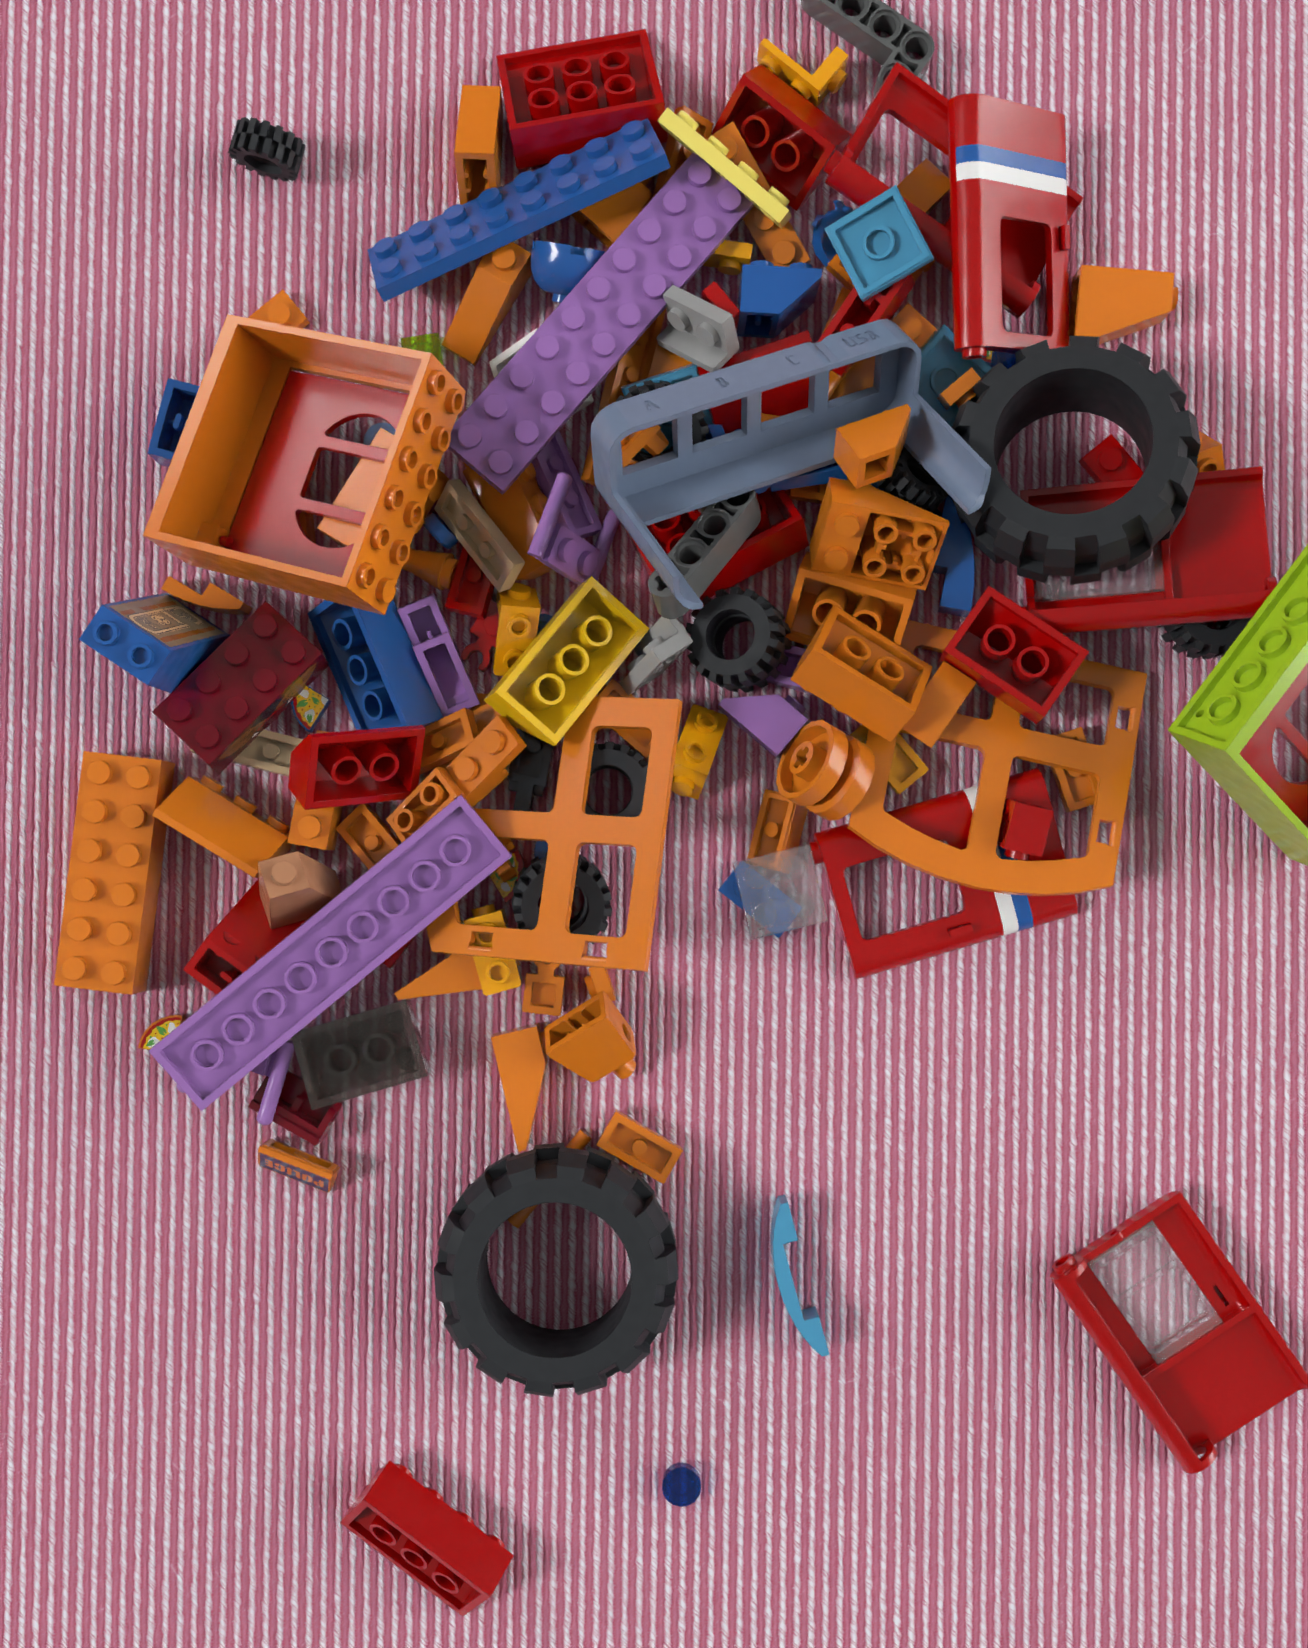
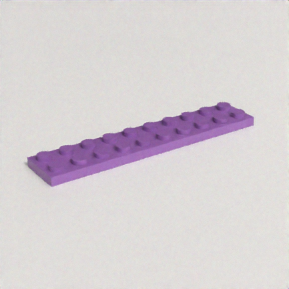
(597, 323)
(330, 953)

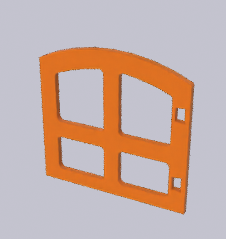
(1000, 742)
(567, 830)

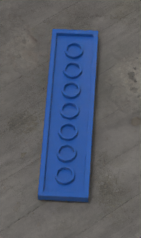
(517, 208)

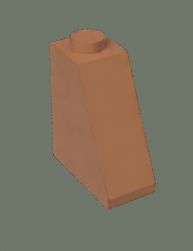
(295, 888)

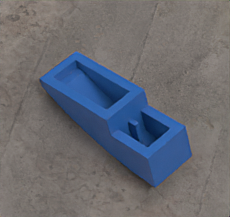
(957, 565)

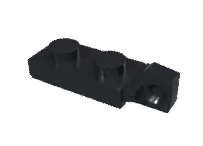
(530, 771)

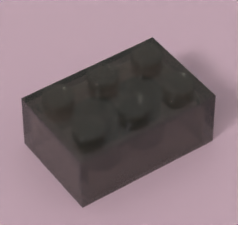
(360, 1053)

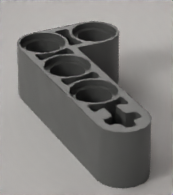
(861, 30)
(707, 548)

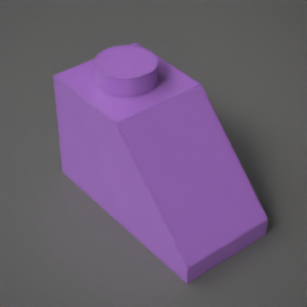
(766, 718)

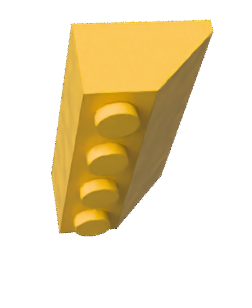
(567, 663)

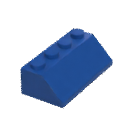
(374, 666)

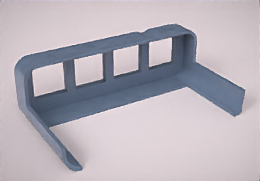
(775, 448)

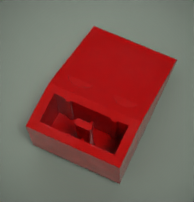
(236, 943)

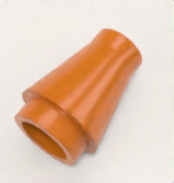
(432, 567)

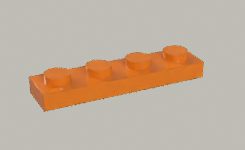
(776, 244)

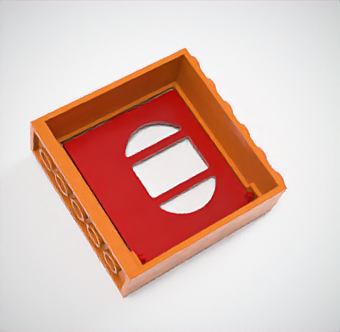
(255, 444)

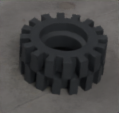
(266, 149)
(913, 484)

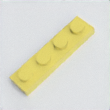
(714, 153)

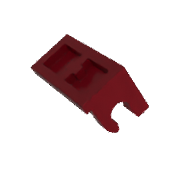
(295, 1112)

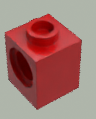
(1024, 829)

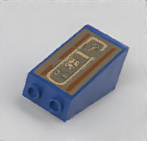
(153, 638)

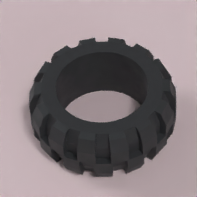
(1096, 383)
(539, 1355)

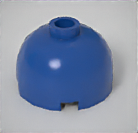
(560, 266)

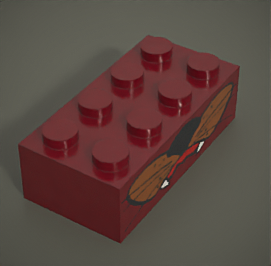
(241, 687)

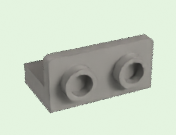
(698, 330)
(655, 653)

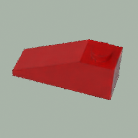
(878, 307)

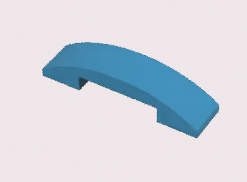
(805, 1320)

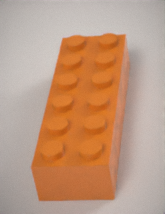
(113, 874)

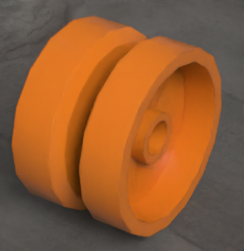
(825, 770)

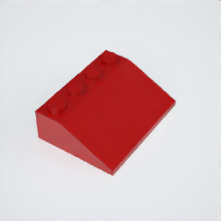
(577, 93)
(774, 539)

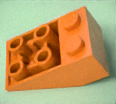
(875, 536)

